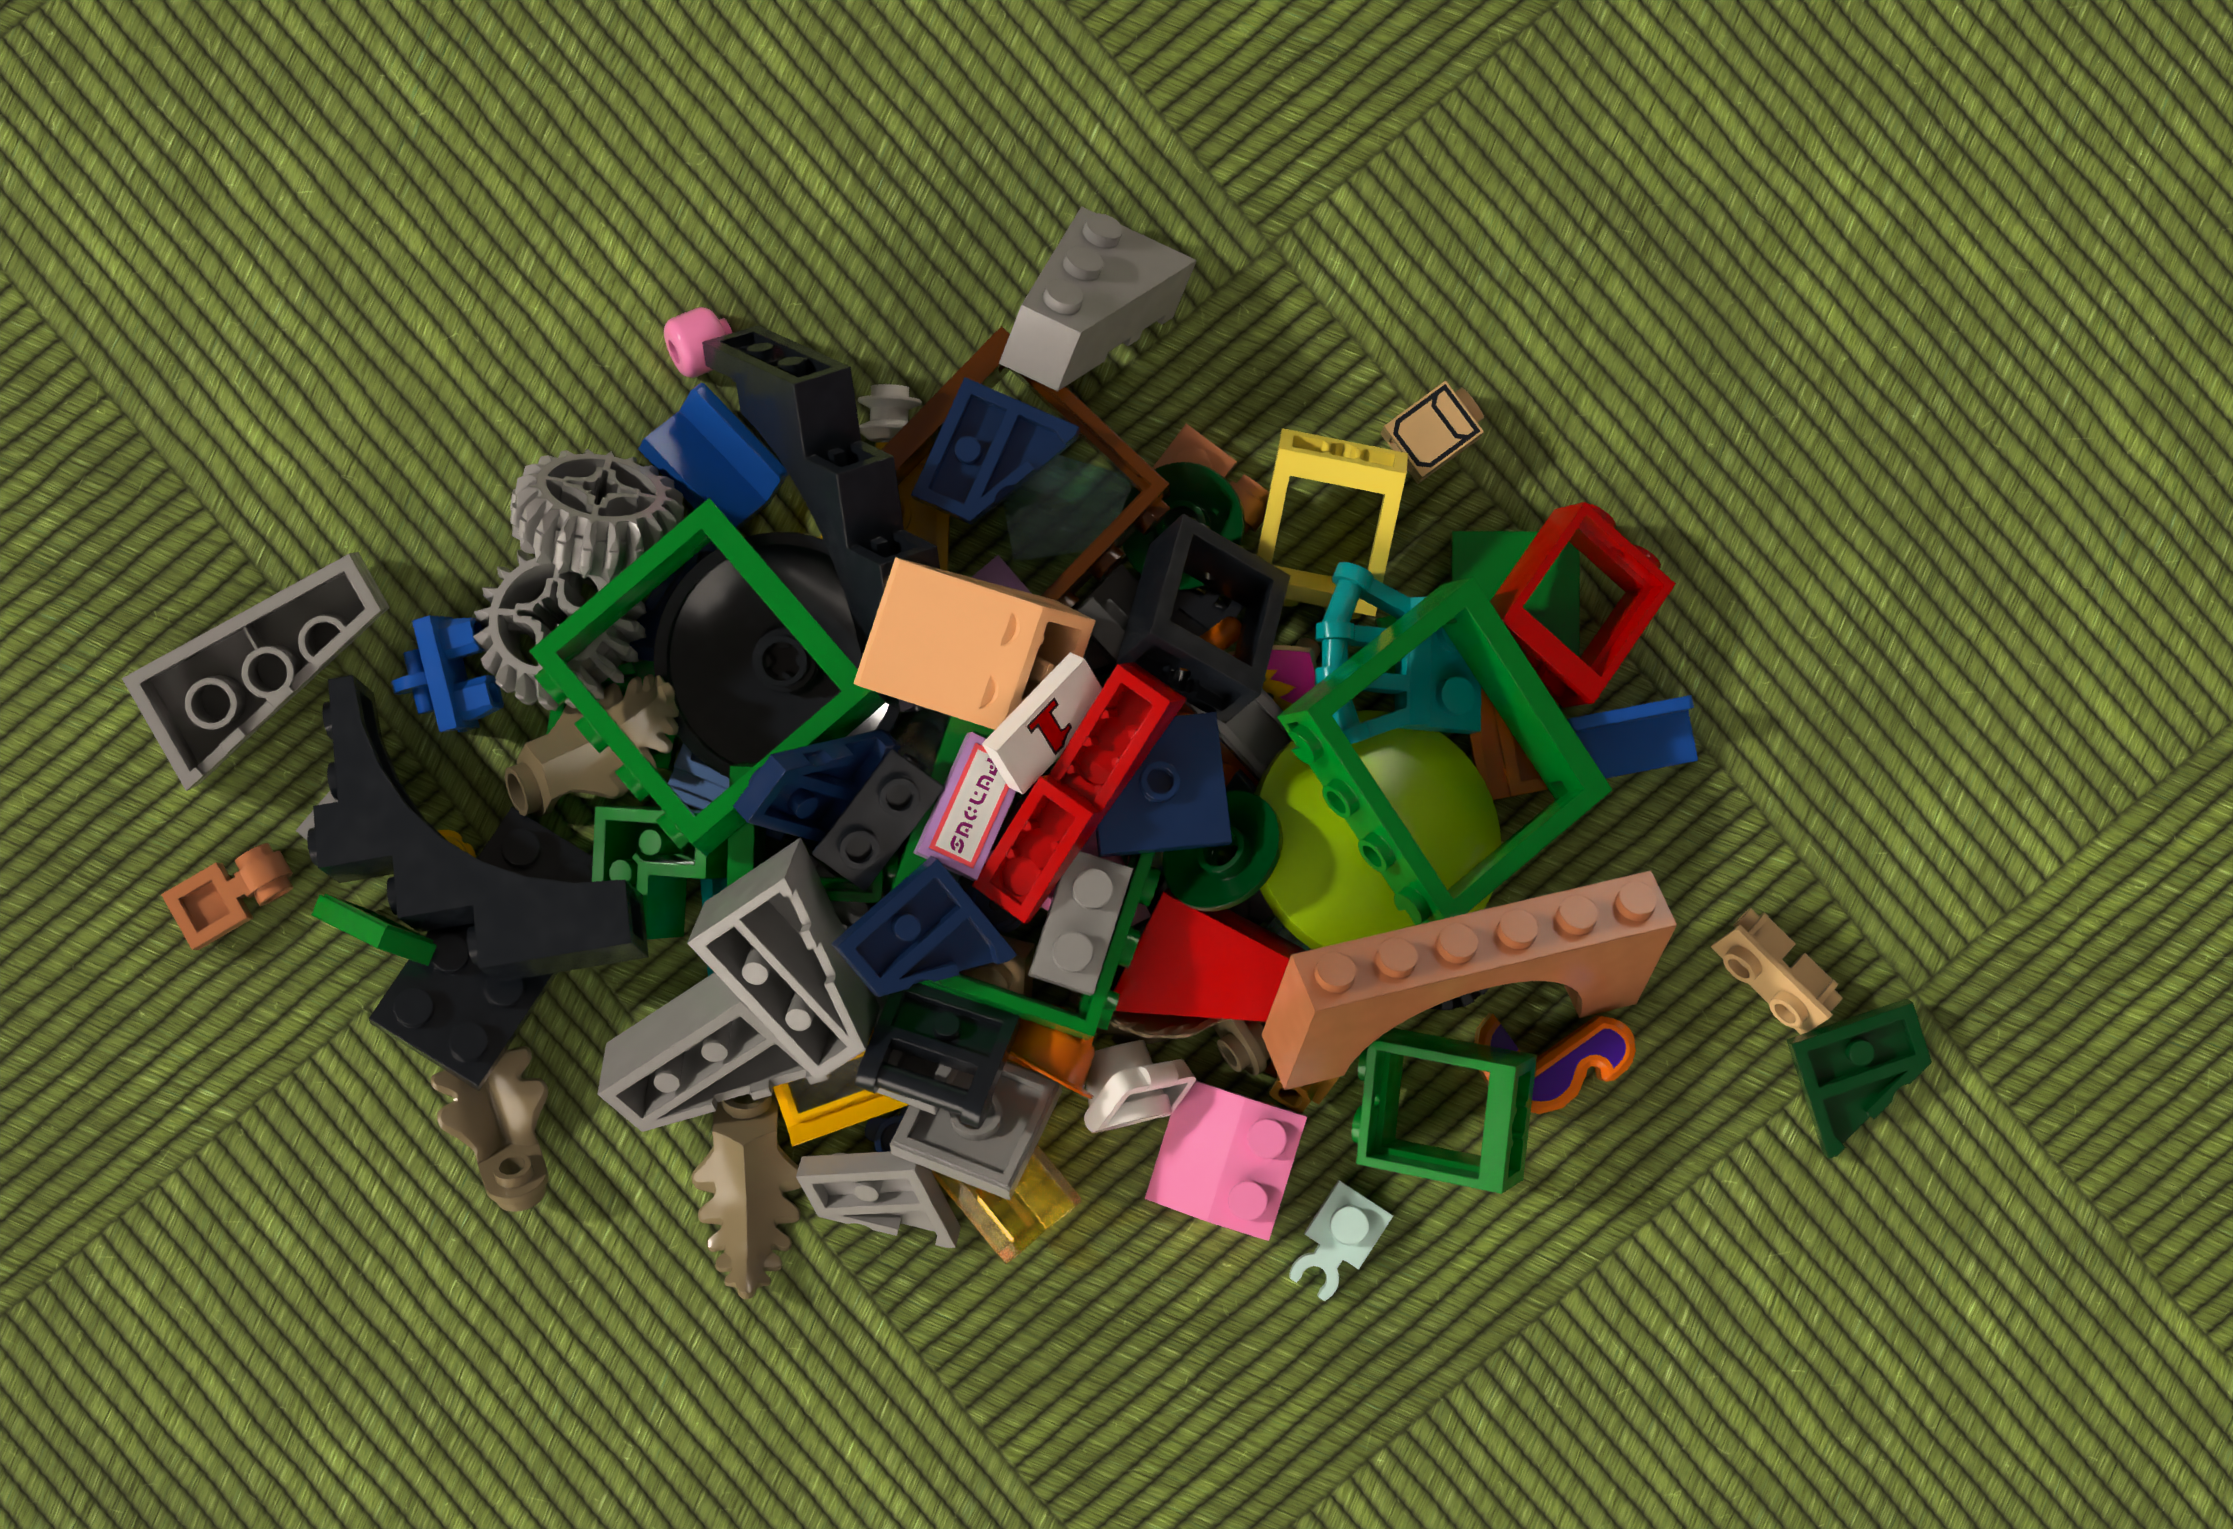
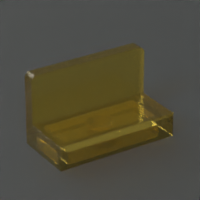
(1013, 1224)

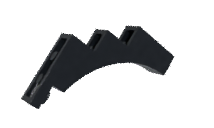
(811, 422)

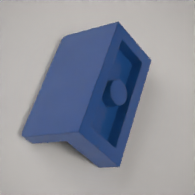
(715, 458)
(1638, 737)

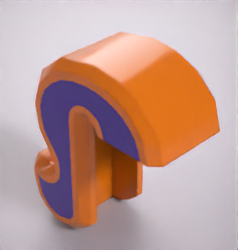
(1563, 1067)

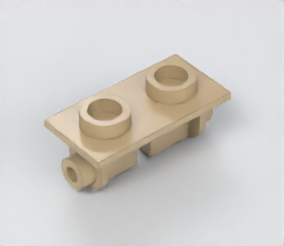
(1796, 994)

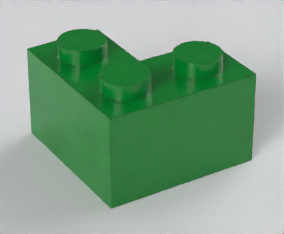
(638, 850)

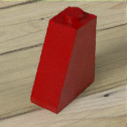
(1204, 965)

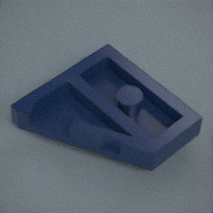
(813, 784)

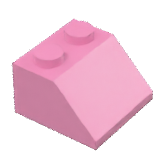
(1226, 1159)

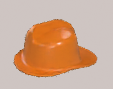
(1054, 1055)

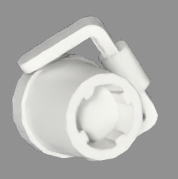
(1132, 1088)

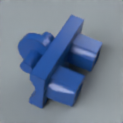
(440, 677)

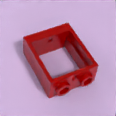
(1633, 568)

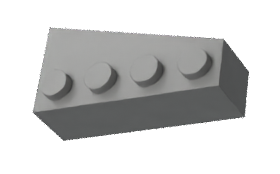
(242, 672)

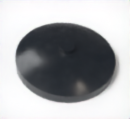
(737, 667)

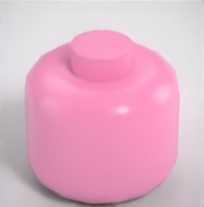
(685, 338)

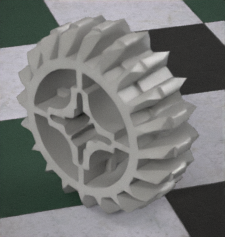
(592, 511)
(533, 603)

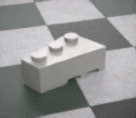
(1092, 297)

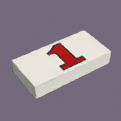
(1043, 723)

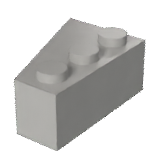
(775, 952)
(691, 1057)

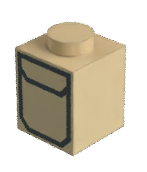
(1435, 430)

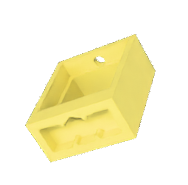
(1343, 465)

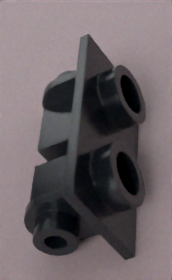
(878, 819)

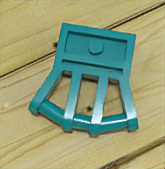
(1429, 684)

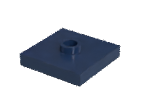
(1174, 795)

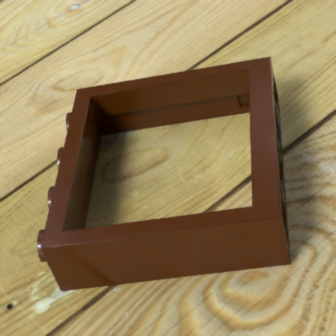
(1104, 553)

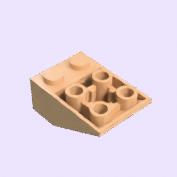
(965, 643)

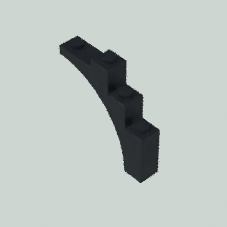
(520, 921)

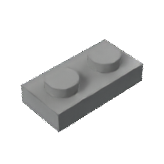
(1080, 923)

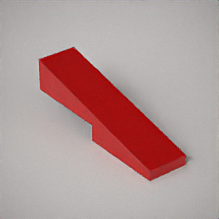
(1079, 790)

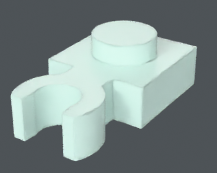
(1344, 1230)

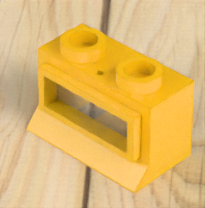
(829, 1104)

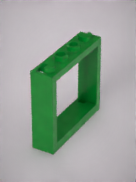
(627, 589)
(1520, 701)
(1092, 1010)

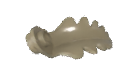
(569, 763)
(1238, 1042)
(500, 1128)
(748, 1184)

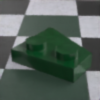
(1857, 1067)

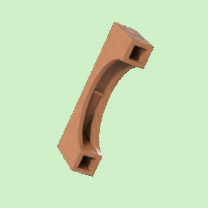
(1350, 993)

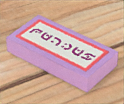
(967, 812)

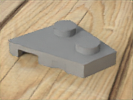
(877, 1193)

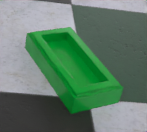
(374, 929)

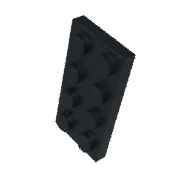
(453, 1007)

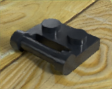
(945, 1032)

